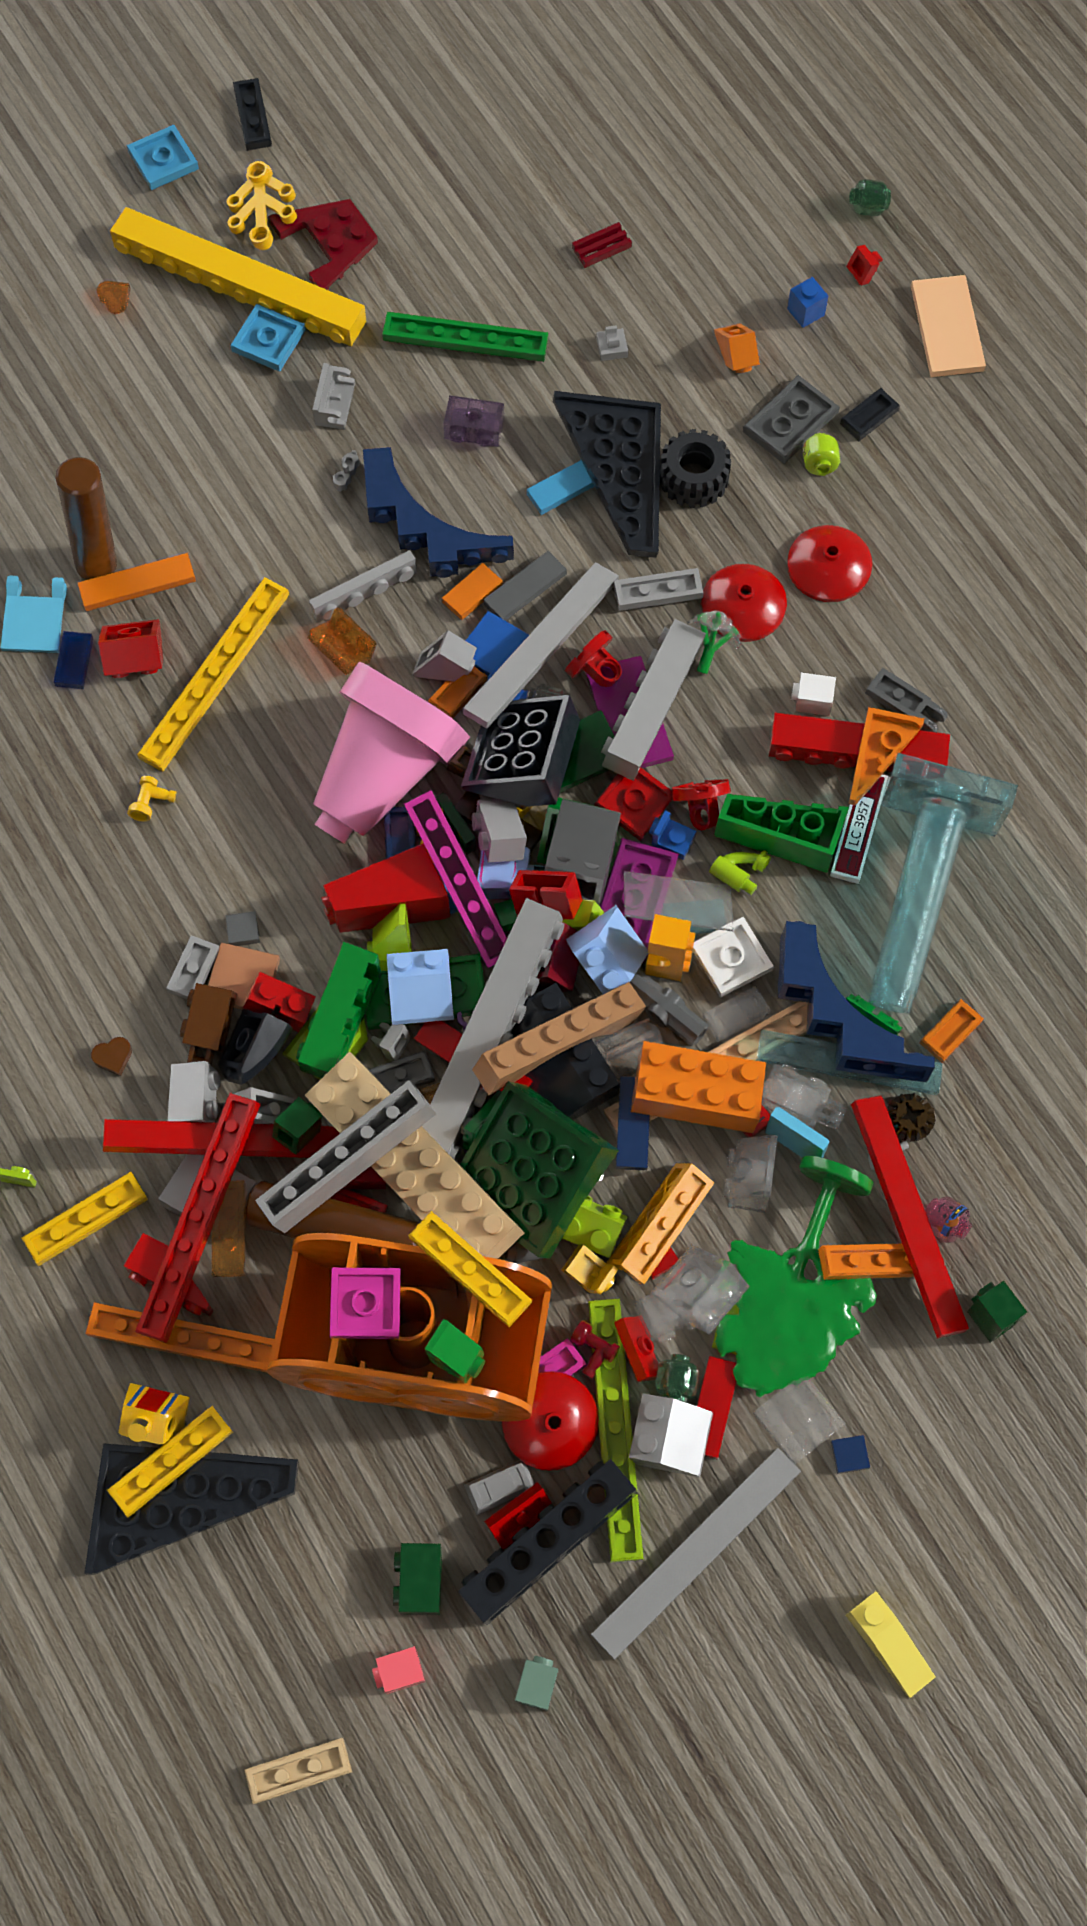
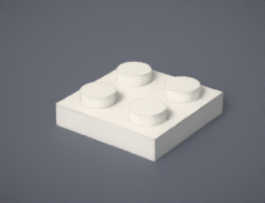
(732, 957)

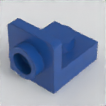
(671, 835)

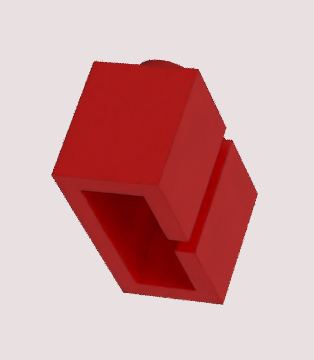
(549, 888)
(271, 992)

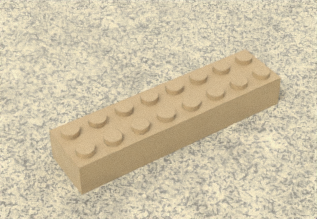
(418, 1165)

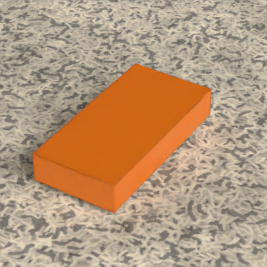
(472, 591)
(455, 694)
(951, 1031)

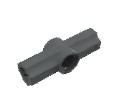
(668, 1009)

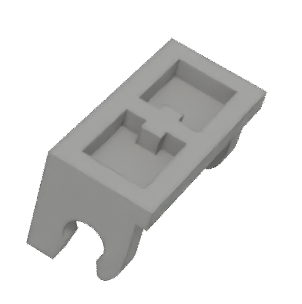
(333, 397)

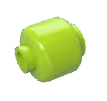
(821, 452)

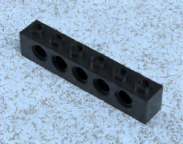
(542, 1560)

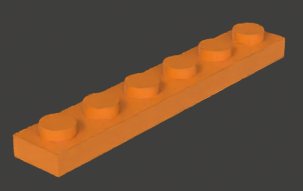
(185, 1339)

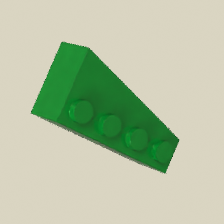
(783, 828)
(340, 1010)

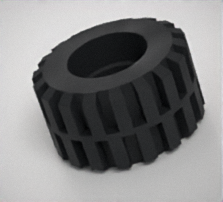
(695, 449)

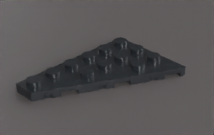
(622, 456)
(200, 1498)

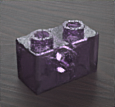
(474, 421)

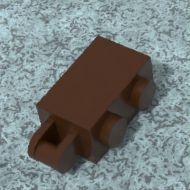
(207, 1021)

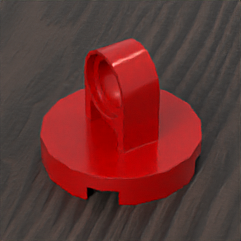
(593, 658)
(701, 797)

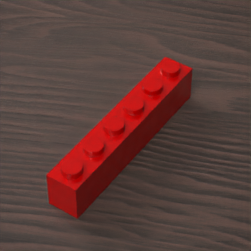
(839, 742)

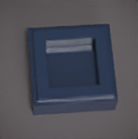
(850, 1454)

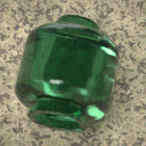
(870, 197)
(677, 1378)

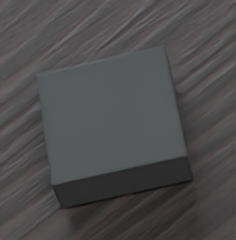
(242, 928)

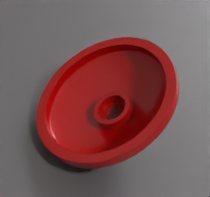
(829, 576)
(752, 614)
(573, 1437)

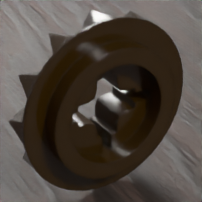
(904, 1128)

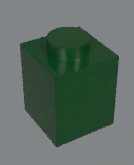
(297, 1125)

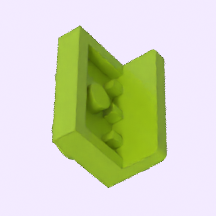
(596, 1227)

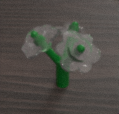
(714, 621)

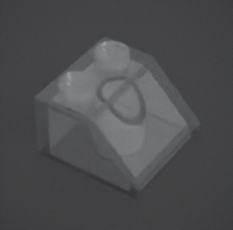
(751, 1173)
(701, 1288)

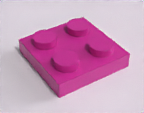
(365, 1303)

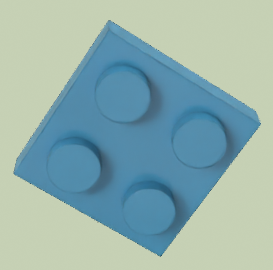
(162, 157)
(268, 337)

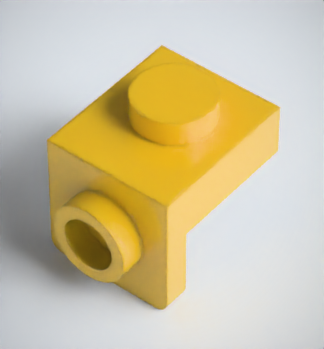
(590, 1270)

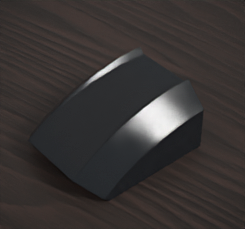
(252, 1045)

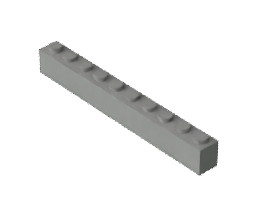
(493, 1020)

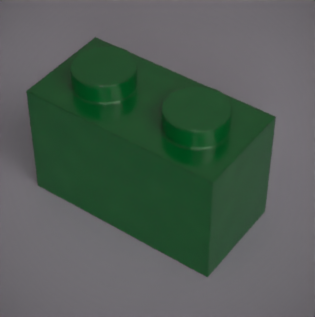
(996, 1310)
(419, 1579)

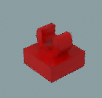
(864, 264)

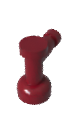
(603, 1349)

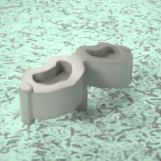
(349, 464)

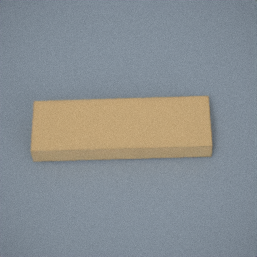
(298, 1771)

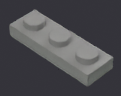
(658, 589)

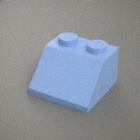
(608, 950)
(420, 986)

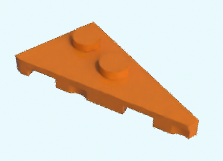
(882, 739)

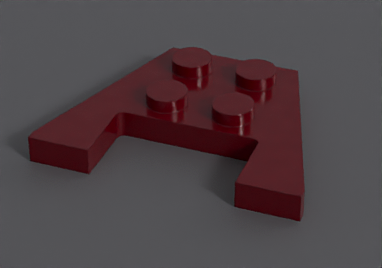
(338, 232)

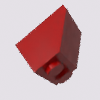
(131, 648)

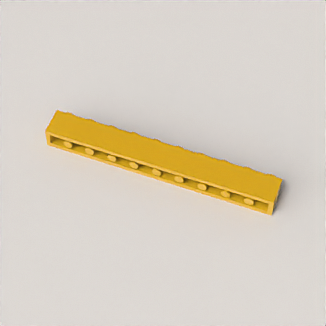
(238, 276)

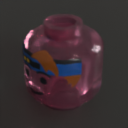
(948, 1219)

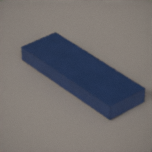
(632, 1131)

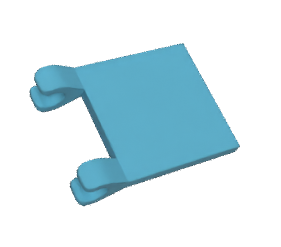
(32, 622)

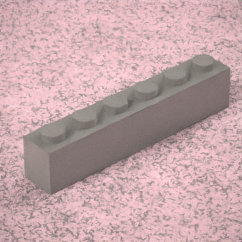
(653, 699)
(345, 1157)

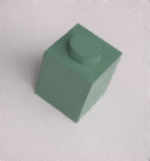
(537, 1683)

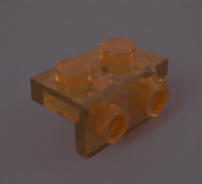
(343, 641)

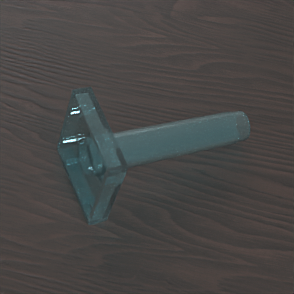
(944, 805)

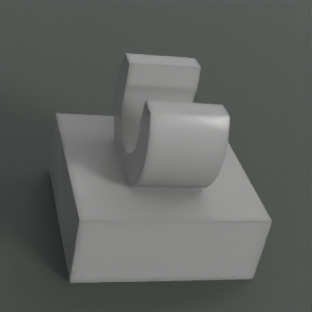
(612, 343)
(394, 1041)

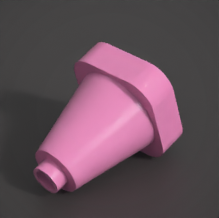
(380, 752)

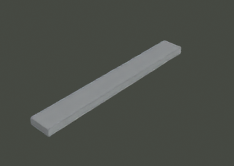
(540, 645)
(695, 1553)

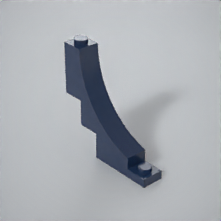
(860, 1043)

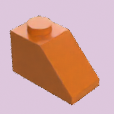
(738, 347)

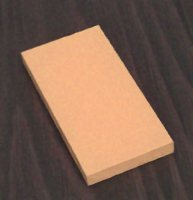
(948, 326)

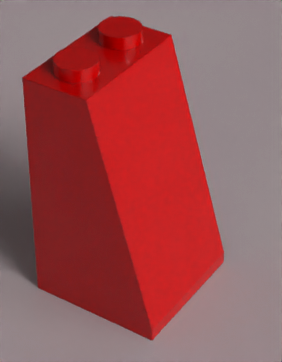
(373, 892)

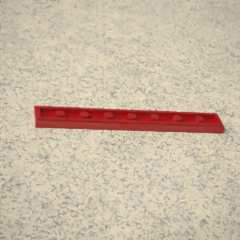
(194, 1138)
(909, 1217)
(197, 1218)

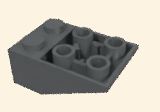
(584, 845)

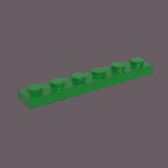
(465, 336)

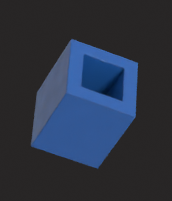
(807, 302)

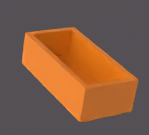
(698, 1087)

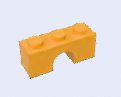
(669, 948)

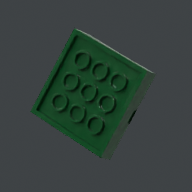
(536, 1165)

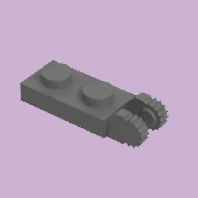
(904, 699)

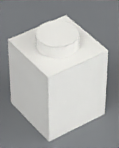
(814, 694)

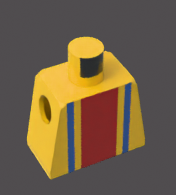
(152, 1414)

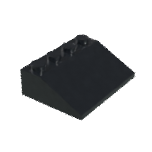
(524, 752)
(574, 1078)

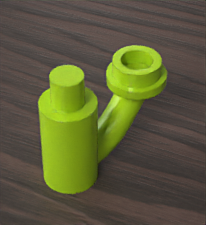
(726, 870)

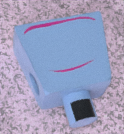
(497, 877)

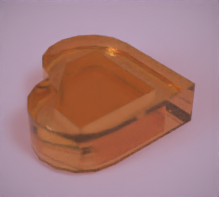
(114, 295)

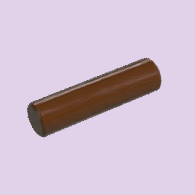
(86, 517)
(335, 1218)

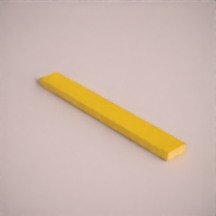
(213, 674)

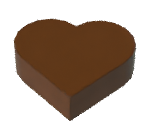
(112, 1056)

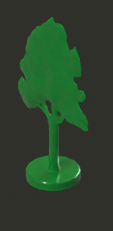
(786, 1321)

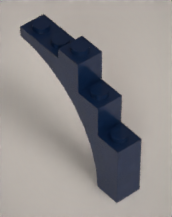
(418, 528)

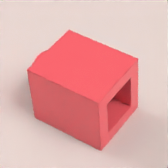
(398, 1671)

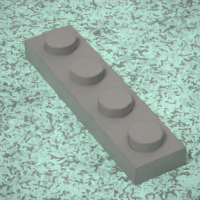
(363, 586)

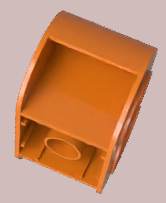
(399, 1369)

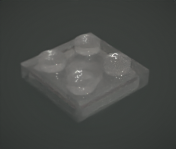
(799, 1418)

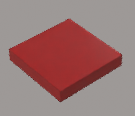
(636, 800)

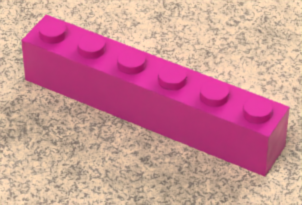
(457, 876)

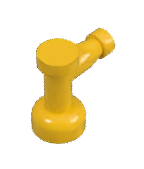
(140, 810)

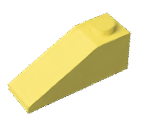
(891, 1644)

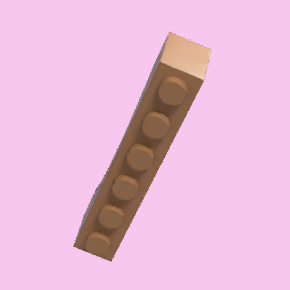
(529, 1050)

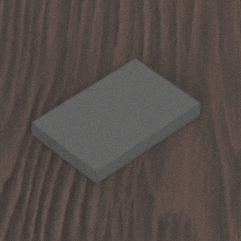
(791, 419)

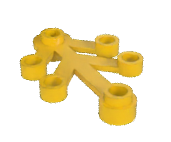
(258, 177)

